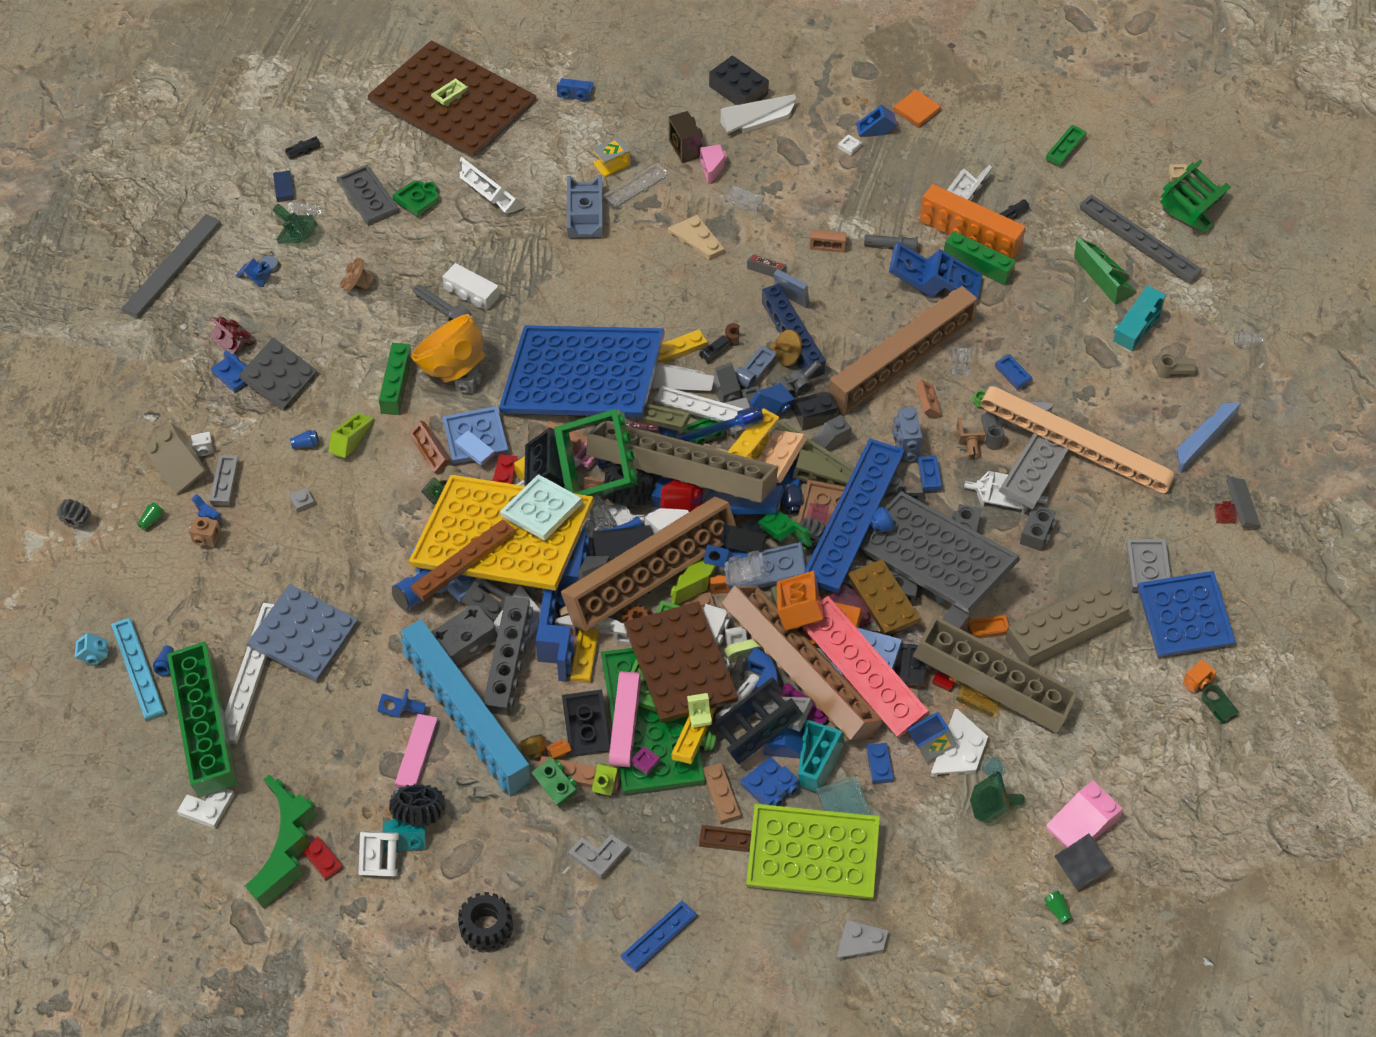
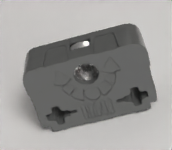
(466, 634)

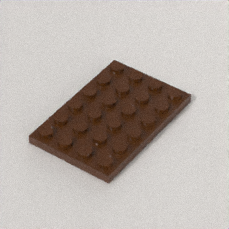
(679, 660)

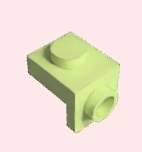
(699, 710)

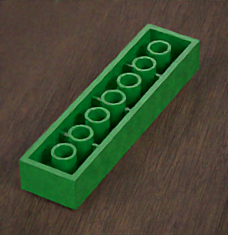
(202, 719)

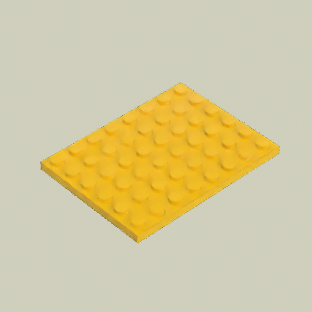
(474, 506)

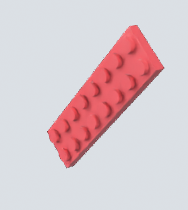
(866, 669)

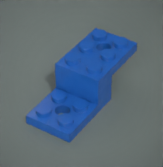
(933, 273)

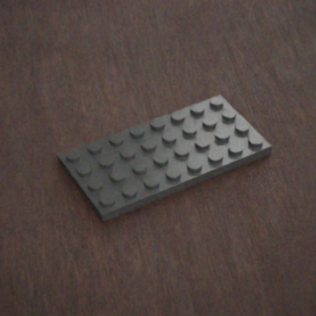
(939, 553)

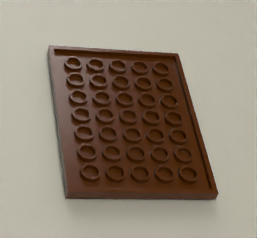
(467, 122)

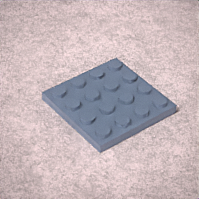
(302, 632)

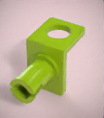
(604, 779)

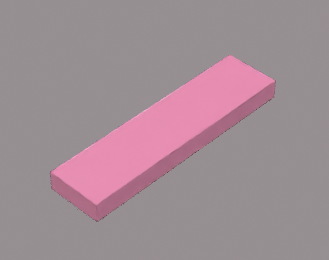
(416, 750)

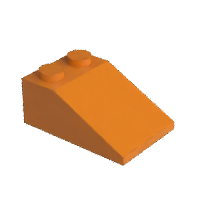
(799, 601)

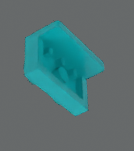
(409, 837)

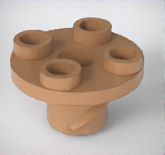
(356, 276)

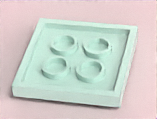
(541, 507)

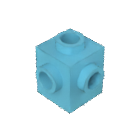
(91, 649)

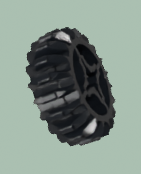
(417, 805)

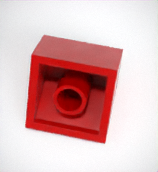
(681, 496)

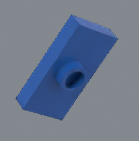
(1013, 371)

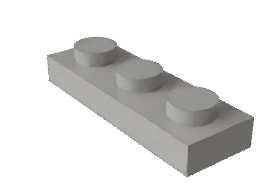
(224, 480)

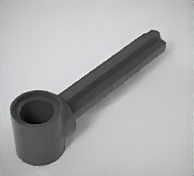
(440, 304)

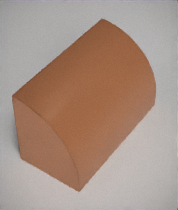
(828, 240)

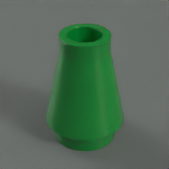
(151, 515)
(1057, 905)

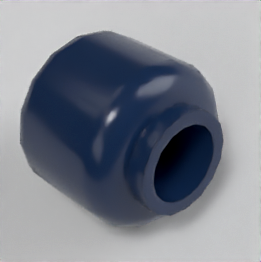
(791, 498)

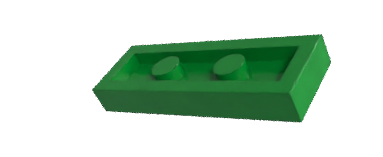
(1066, 145)

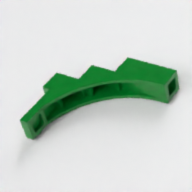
(282, 866)

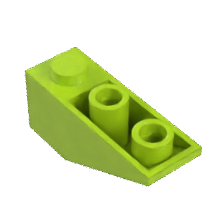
(693, 581)

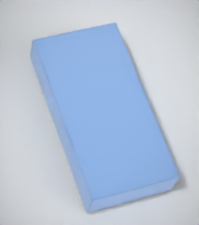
(474, 448)

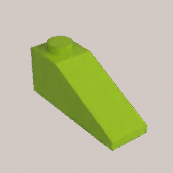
(349, 434)

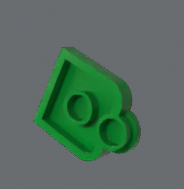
(417, 196)

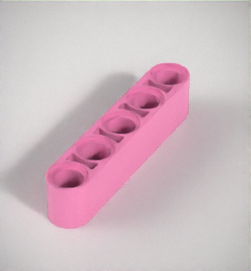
(624, 719)

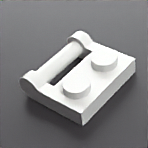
(371, 853)

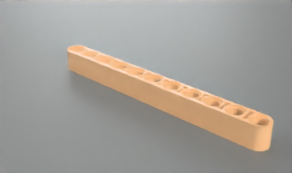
(1078, 439)

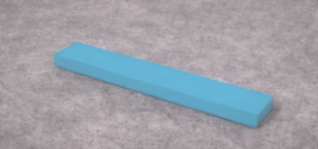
(138, 669)

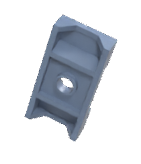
(584, 219)

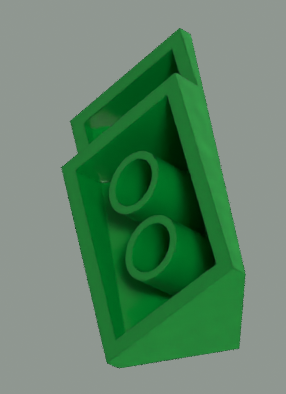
(1103, 271)

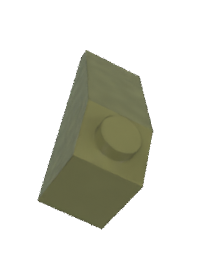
(816, 468)

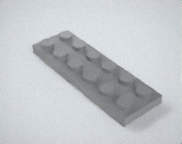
(1033, 470)

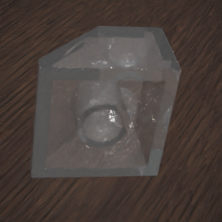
(746, 569)

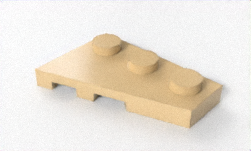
(698, 236)

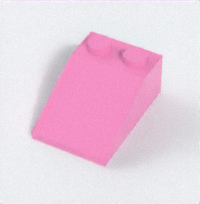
(1085, 813)

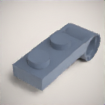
(755, 367)

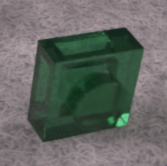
(433, 490)

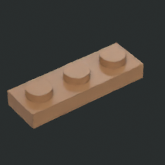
(721, 793)

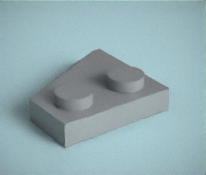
(861, 940)

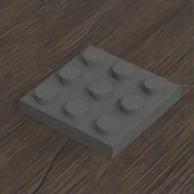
(277, 373)

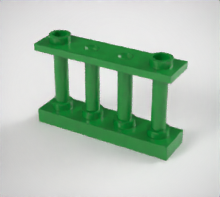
(1204, 204)

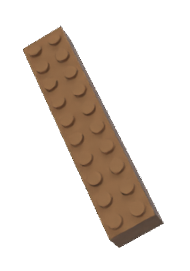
(903, 349)
(647, 564)
(802, 663)

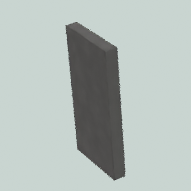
(367, 195)

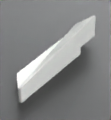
(757, 114)
(488, 188)
(681, 378)

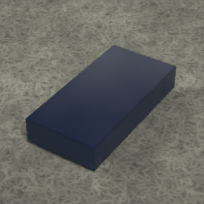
(283, 186)

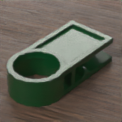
(1221, 708)

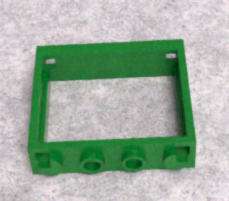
(623, 441)

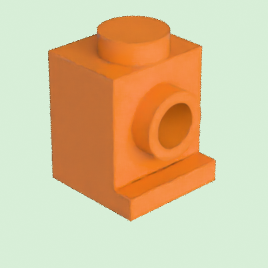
(1199, 676)

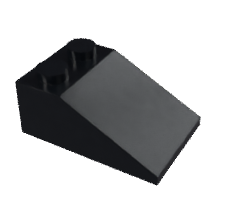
(586, 722)

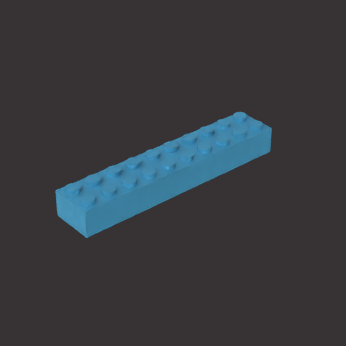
(465, 708)

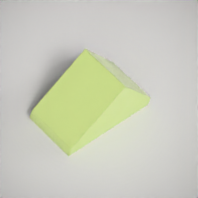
(459, 89)

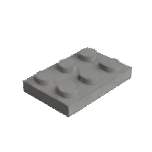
(1147, 560)

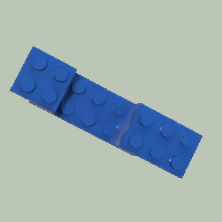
(555, 642)

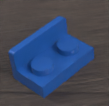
(575, 89)
(229, 370)

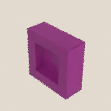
(645, 761)

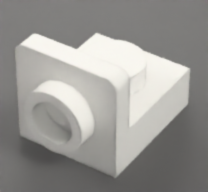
(202, 444)

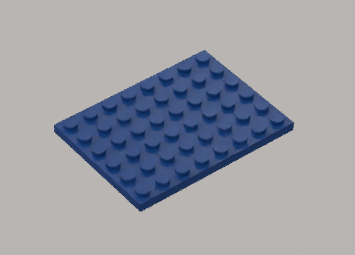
(582, 370)

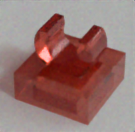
(1225, 513)

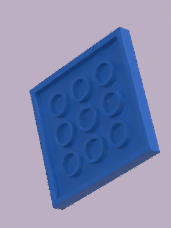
(1185, 614)

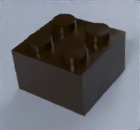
(685, 136)

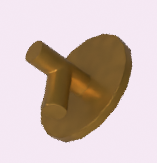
(788, 347)

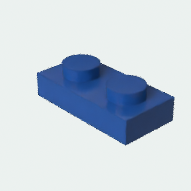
(929, 473)
(879, 763)

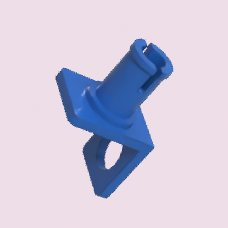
(255, 271)
(724, 553)
(400, 705)

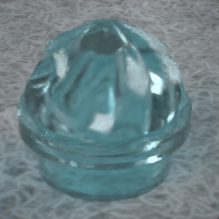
(992, 765)

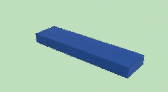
(658, 936)

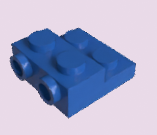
(770, 783)

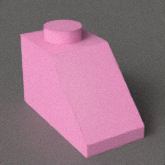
(712, 161)

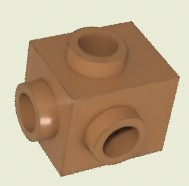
(204, 531)

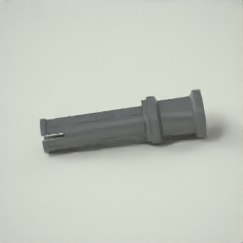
(886, 241)

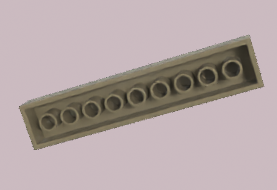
(687, 462)

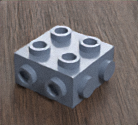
(908, 433)

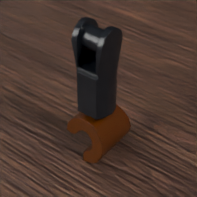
(731, 338)

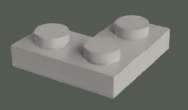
(599, 859)

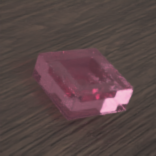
(818, 512)

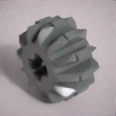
(73, 513)
(815, 528)

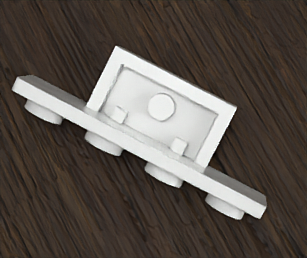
(966, 184)

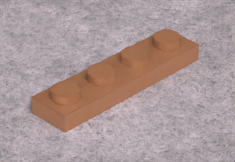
(581, 773)

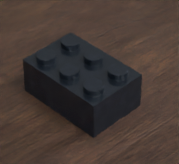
(738, 82)

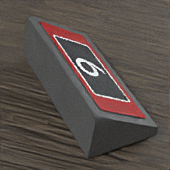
(764, 265)

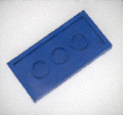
(744, 506)

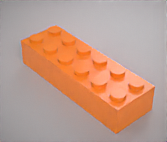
(954, 213)

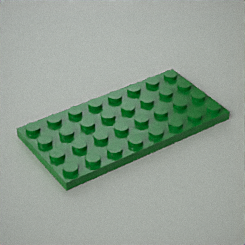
(652, 734)

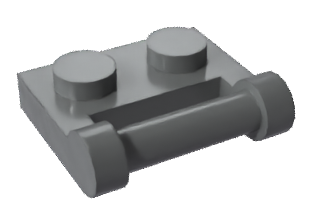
(489, 605)

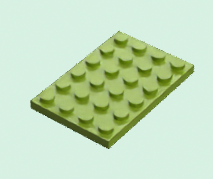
(813, 851)

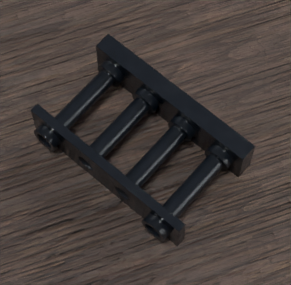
(764, 730)

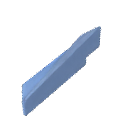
(1206, 434)

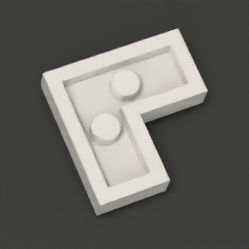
(208, 811)

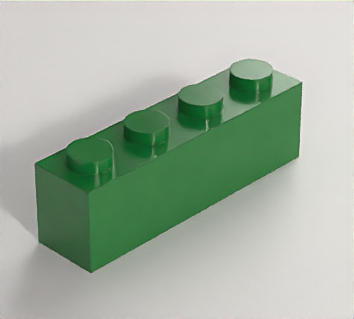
(980, 258)
(395, 378)

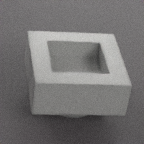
(301, 500)

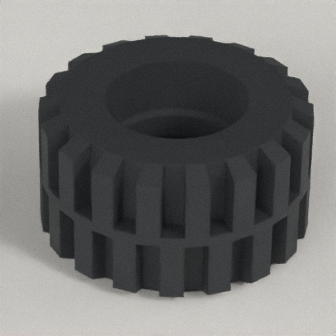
(631, 496)
(485, 906)

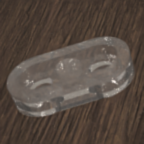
(308, 208)

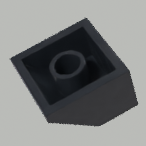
(815, 409)

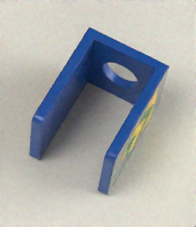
(932, 736)

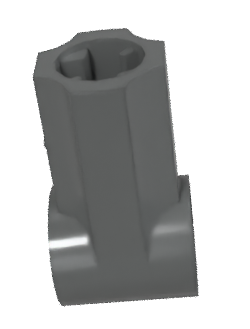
(993, 430)

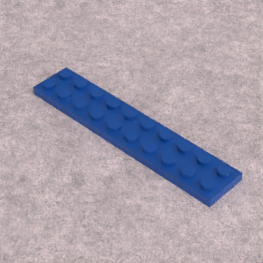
(853, 514)

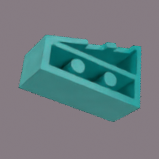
(1140, 318)
(818, 754)

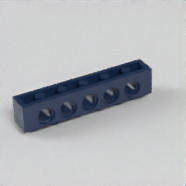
(786, 318)

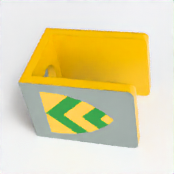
(612, 157)

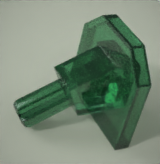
(296, 227)
(991, 800)

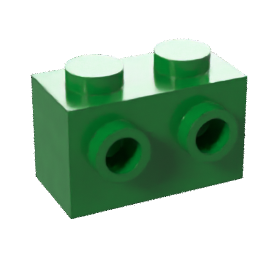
(555, 782)

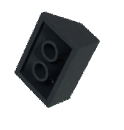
(543, 458)
(617, 541)

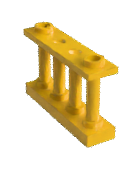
(755, 438)

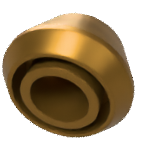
(533, 745)

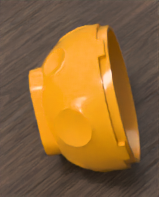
(451, 349)

